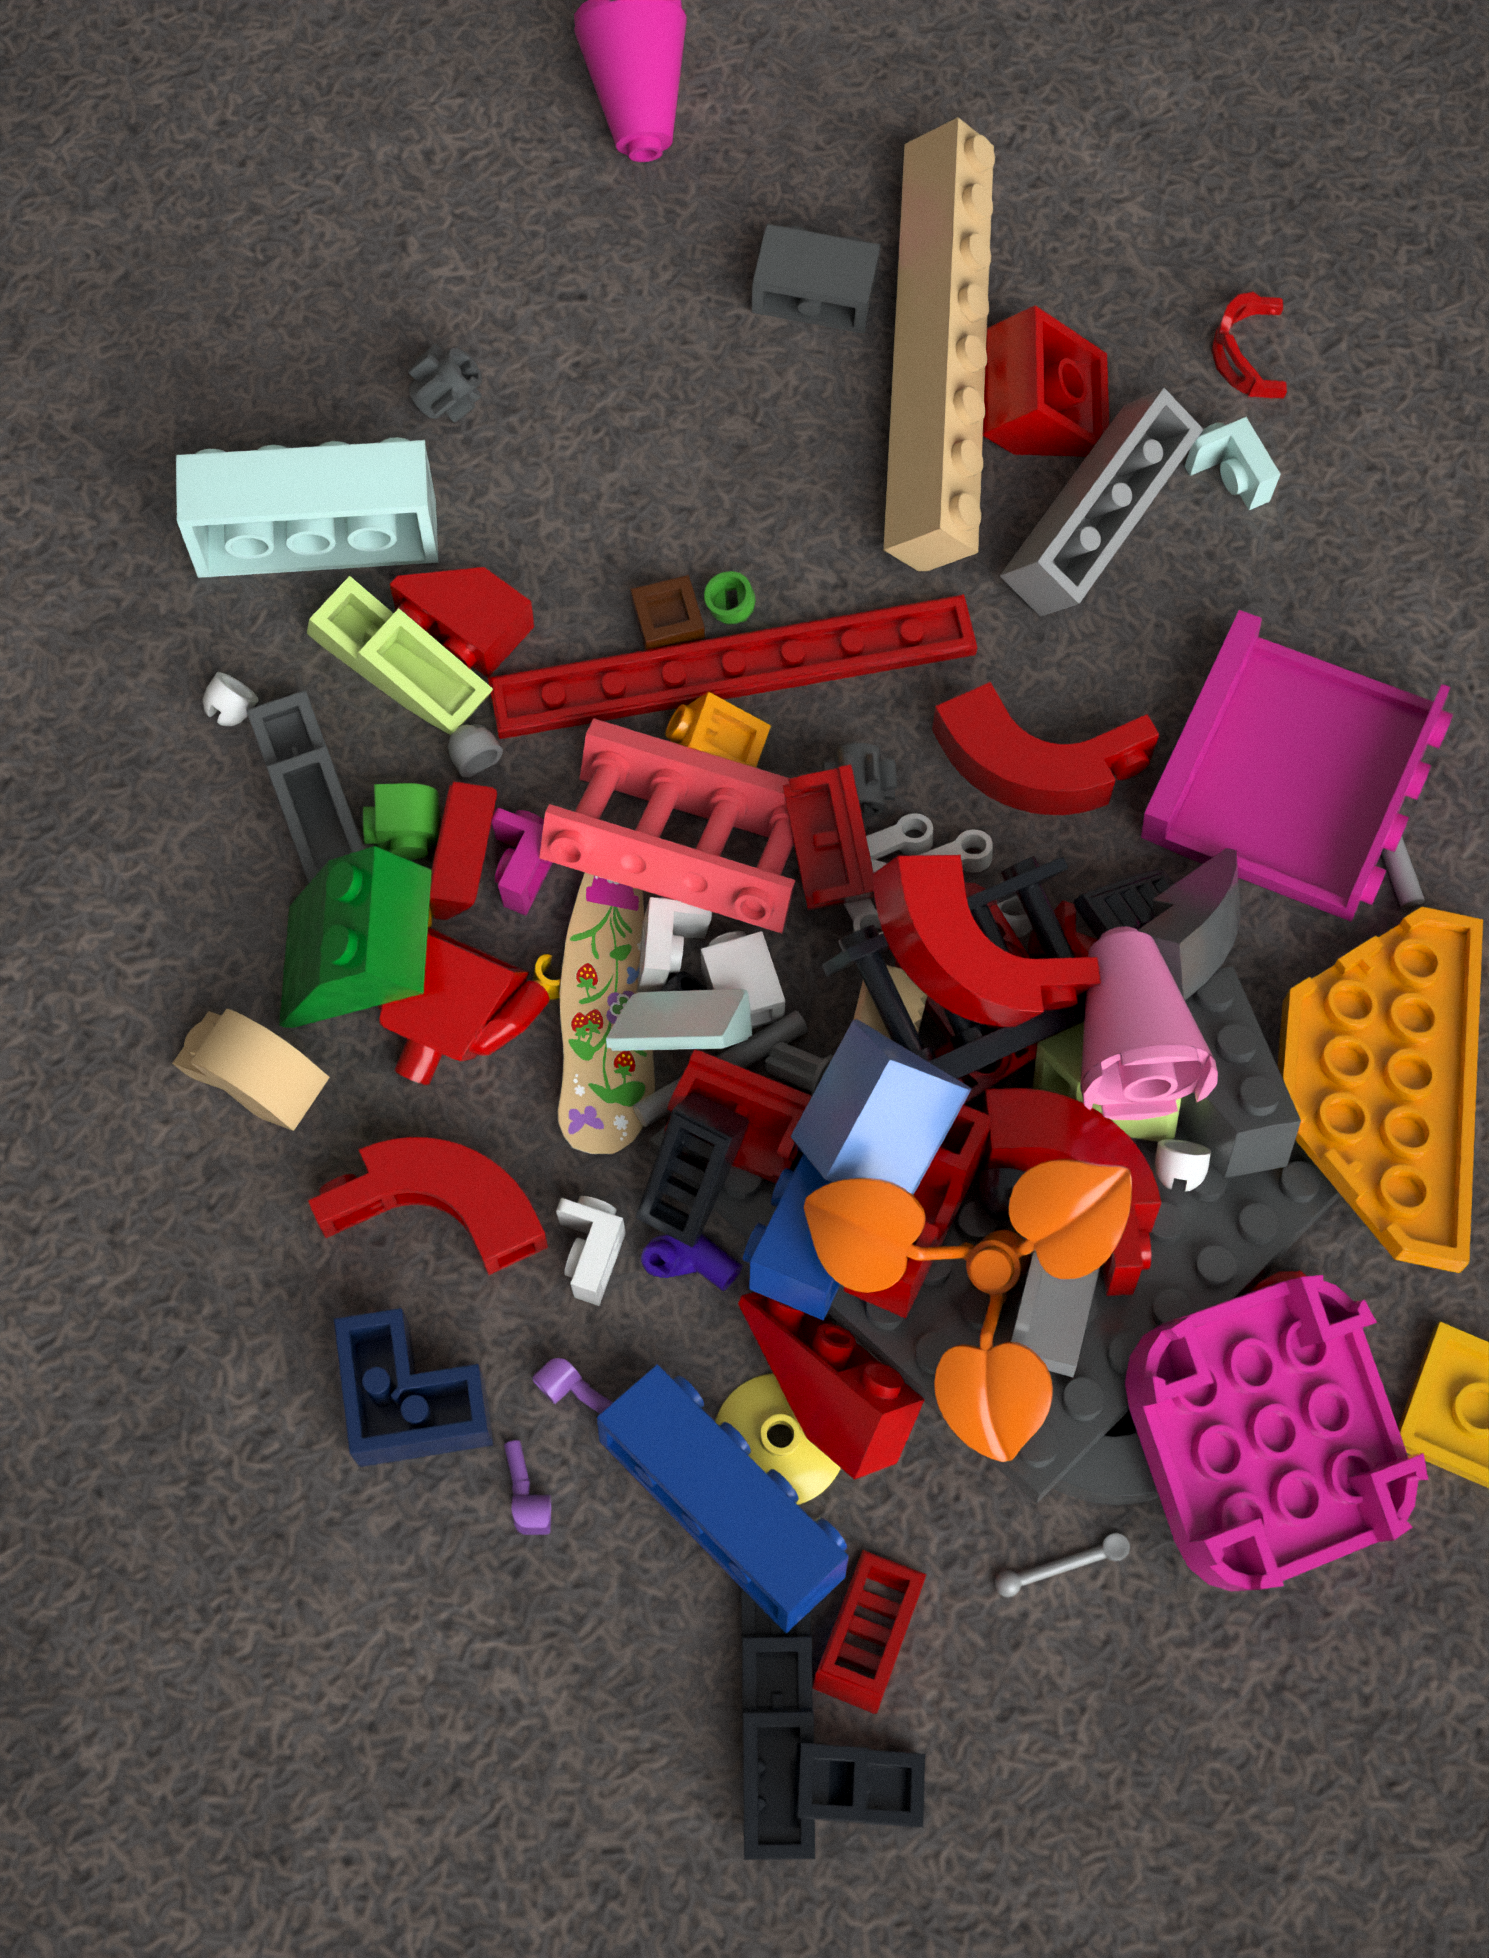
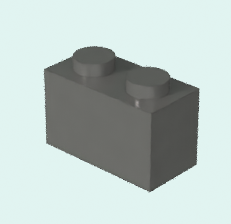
(815, 278)

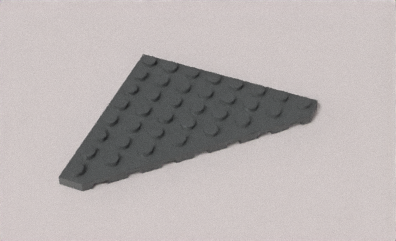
(1203, 1252)

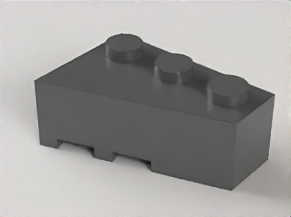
(1249, 1112)

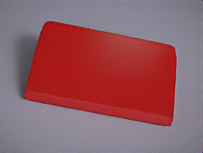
(461, 848)

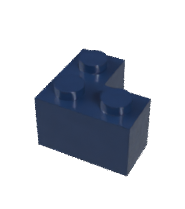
(393, 1409)

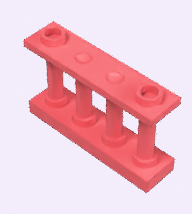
(690, 782)

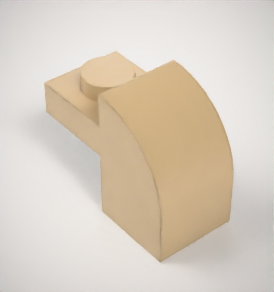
(252, 1067)

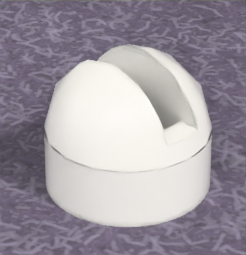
(228, 697)
(1181, 1161)

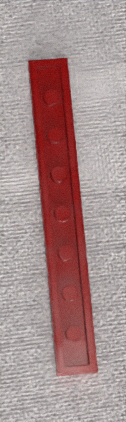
(732, 666)

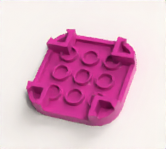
(1271, 1434)

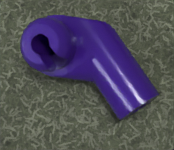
(670, 1258)

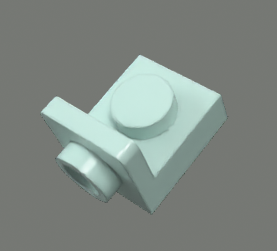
(1243, 459)

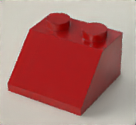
(1044, 387)

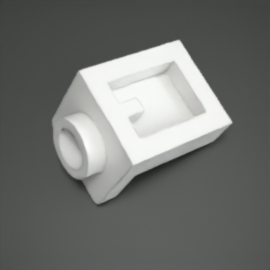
(662, 939)
(591, 1259)

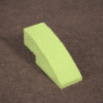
(397, 657)

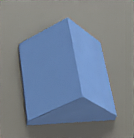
(878, 1112)

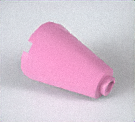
(1140, 1034)

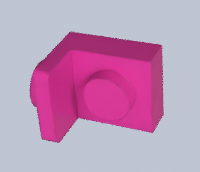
(519, 870)

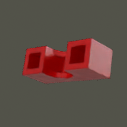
(940, 1196)

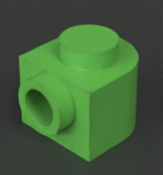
(403, 819)

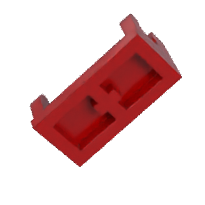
(829, 837)
(767, 1104)

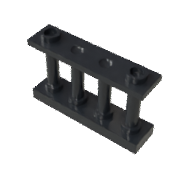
(972, 1041)

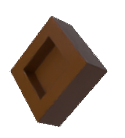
(667, 613)

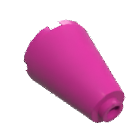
(635, 69)

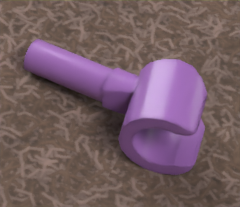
(560, 1377)
(529, 1512)

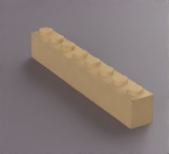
(940, 348)

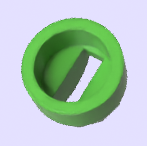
(717, 597)

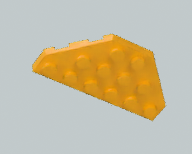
(1388, 1081)

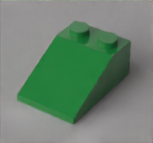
(356, 937)

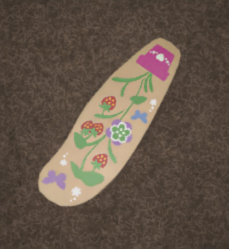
(595, 985)

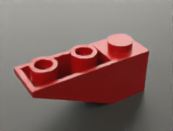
(835, 1388)

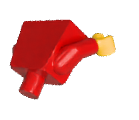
(467, 1006)

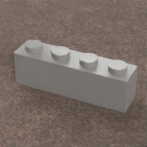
(1101, 503)

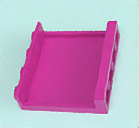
(1295, 771)

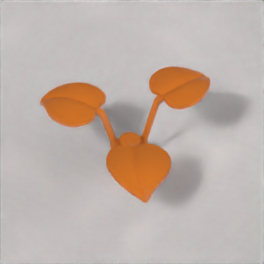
(1067, 1214)

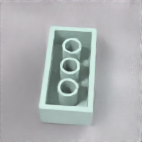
(307, 507)

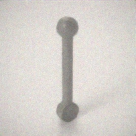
(1114, 1547)

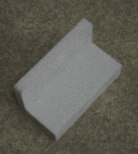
(1054, 1316)

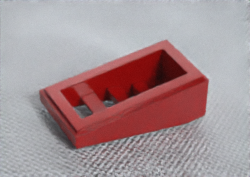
(849, 1685)

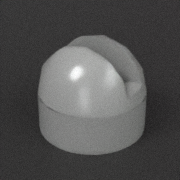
(473, 749)

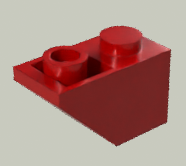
(467, 613)

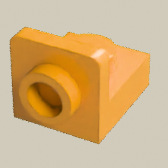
(719, 729)

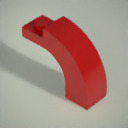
(1034, 773)
(951, 959)
(1048, 1126)
(440, 1177)

